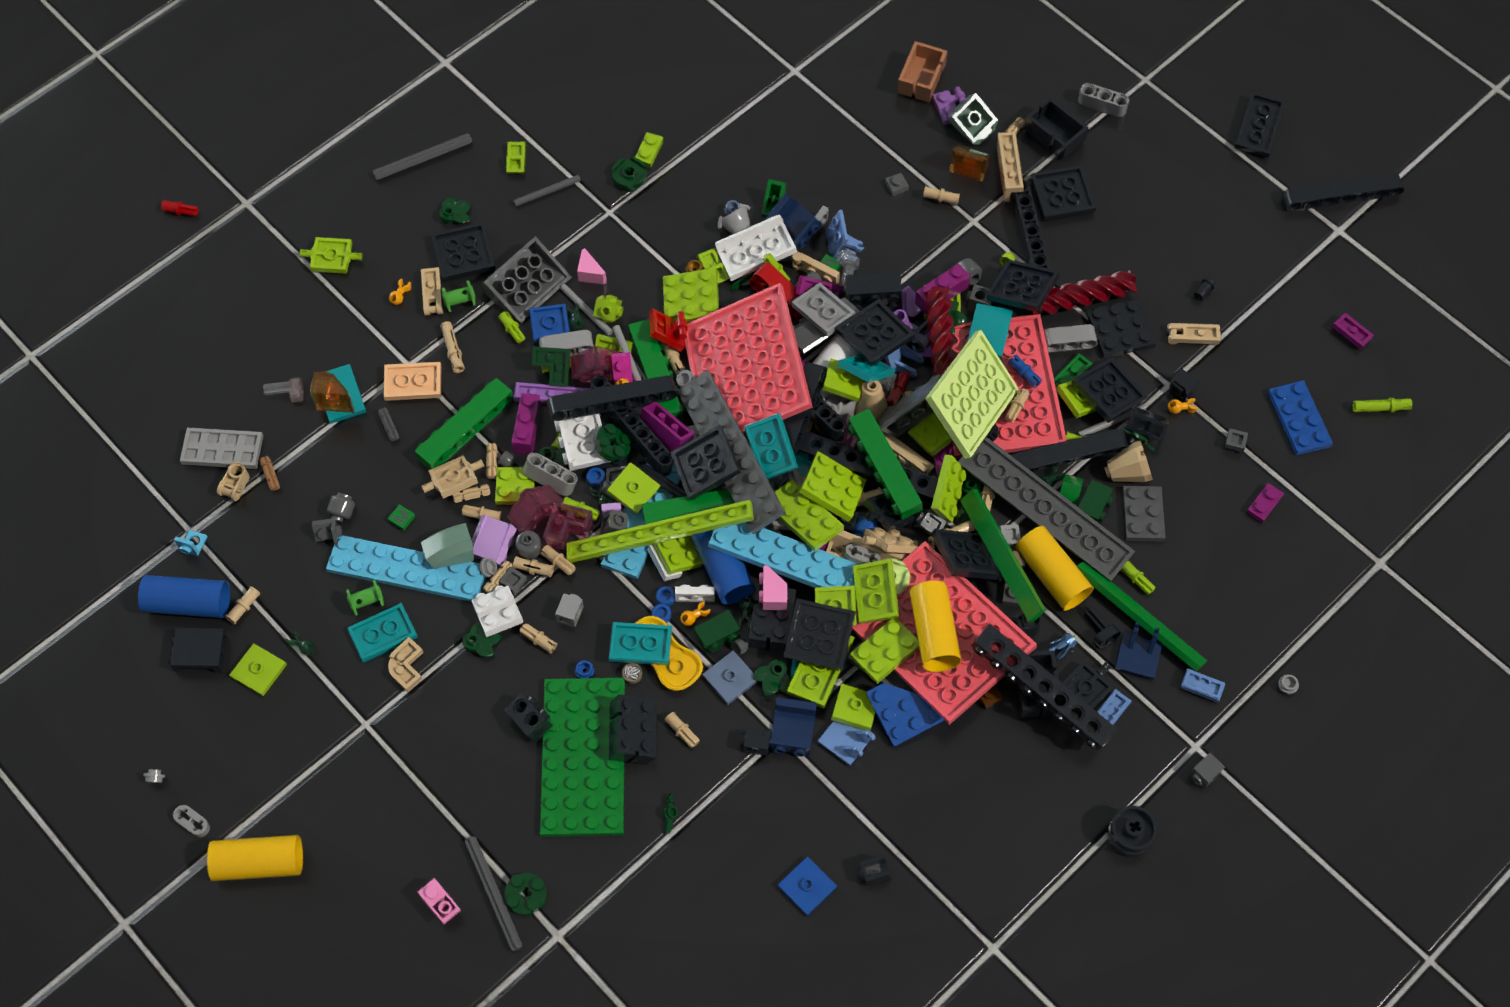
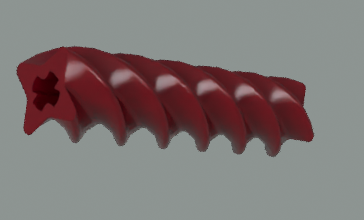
(1087, 291)
(939, 325)

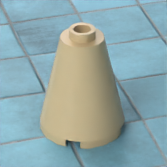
(872, 397)

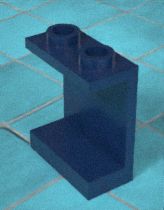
(797, 220)
(793, 727)

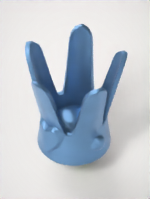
(1066, 642)

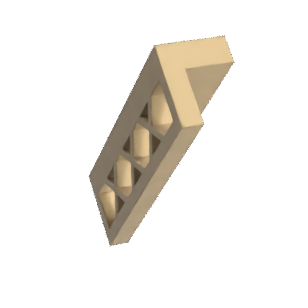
(1009, 164)
(909, 457)
(845, 538)

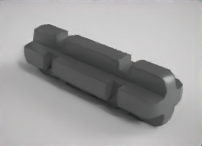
(388, 424)

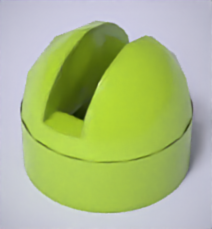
(1004, 258)

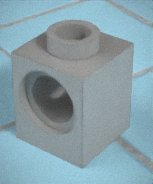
(1011, 534)
(569, 609)

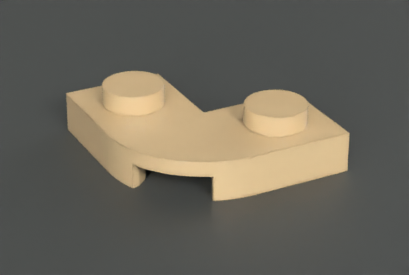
(400, 663)

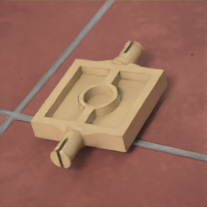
(453, 476)
(889, 540)

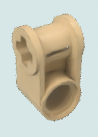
(233, 485)

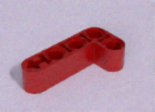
(769, 276)

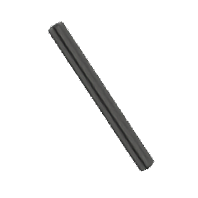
(422, 156)
(493, 894)

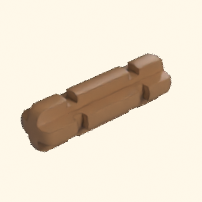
(269, 473)

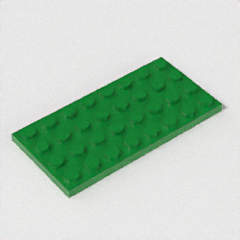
(579, 782)

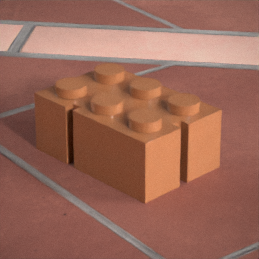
(922, 71)

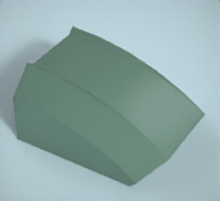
(973, 119)
(449, 547)

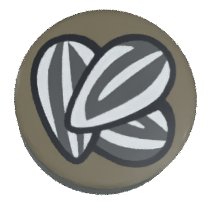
(632, 673)

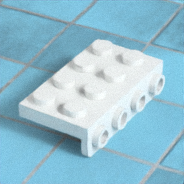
(746, 249)
(578, 442)

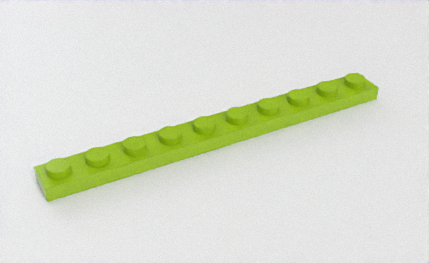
(660, 531)

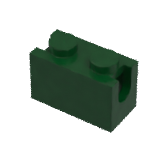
(1095, 500)
(717, 632)

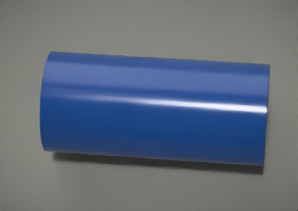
(725, 571)
(184, 596)

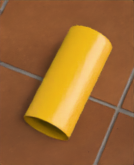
(1054, 568)
(935, 626)
(255, 858)

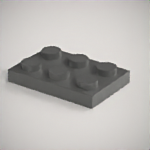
(1143, 513)

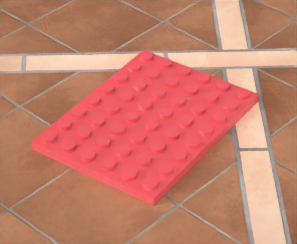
(751, 357)
(1041, 419)
(958, 688)

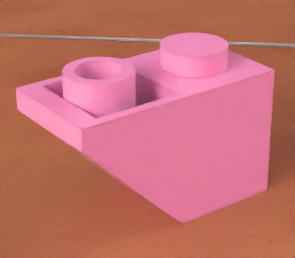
(774, 590)
(438, 901)

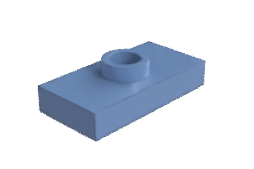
(1202, 685)
(1114, 706)

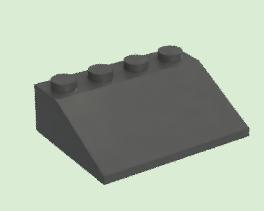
(525, 280)

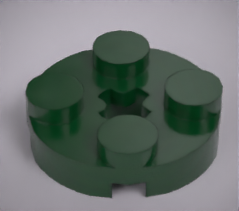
(631, 182)
(609, 434)
(533, 903)

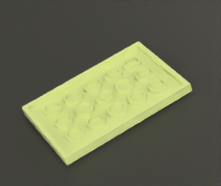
(972, 394)

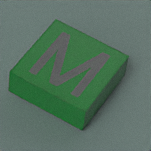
(830, 262)
(401, 517)

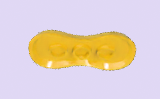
(684, 664)

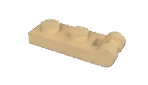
(807, 264)
(431, 290)
(1193, 333)

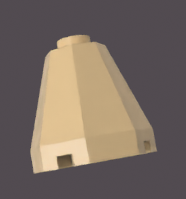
(1129, 465)

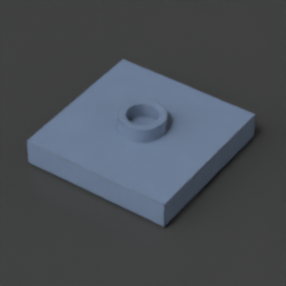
(730, 677)

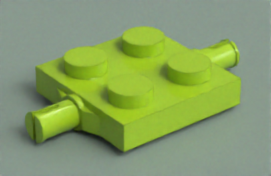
(331, 255)

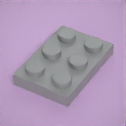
(822, 309)

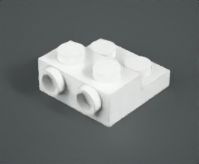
(497, 610)

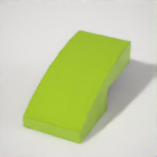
(516, 157)
(711, 260)

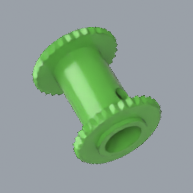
(458, 296)
(367, 597)

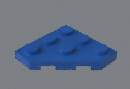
(901, 712)

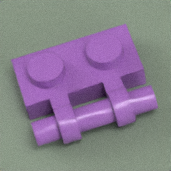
(946, 102)

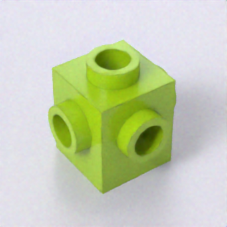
(608, 308)

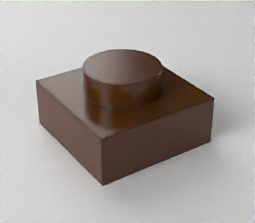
(991, 697)

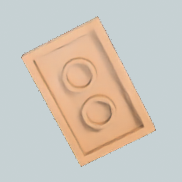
(412, 381)

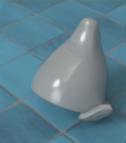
(736, 220)
(841, 405)

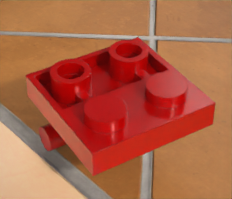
(668, 330)

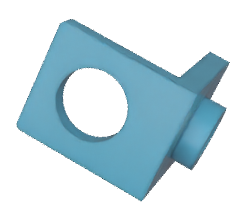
(187, 546)

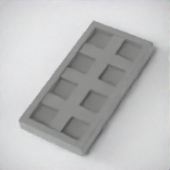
(221, 447)

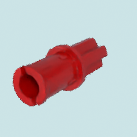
(179, 208)
(898, 388)

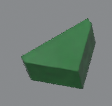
(774, 192)
(1071, 488)

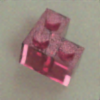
(591, 363)
(532, 506)
(566, 520)

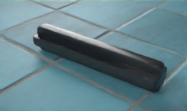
(665, 483)

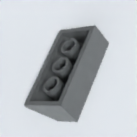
(808, 335)
(909, 411)

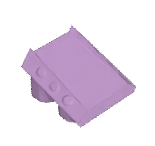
(493, 539)

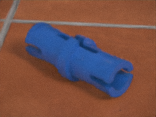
(1025, 371)

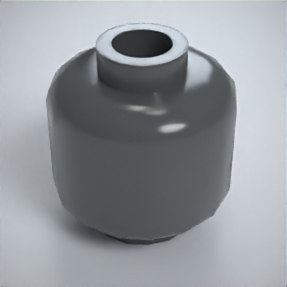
(973, 269)
(341, 507)
(528, 545)

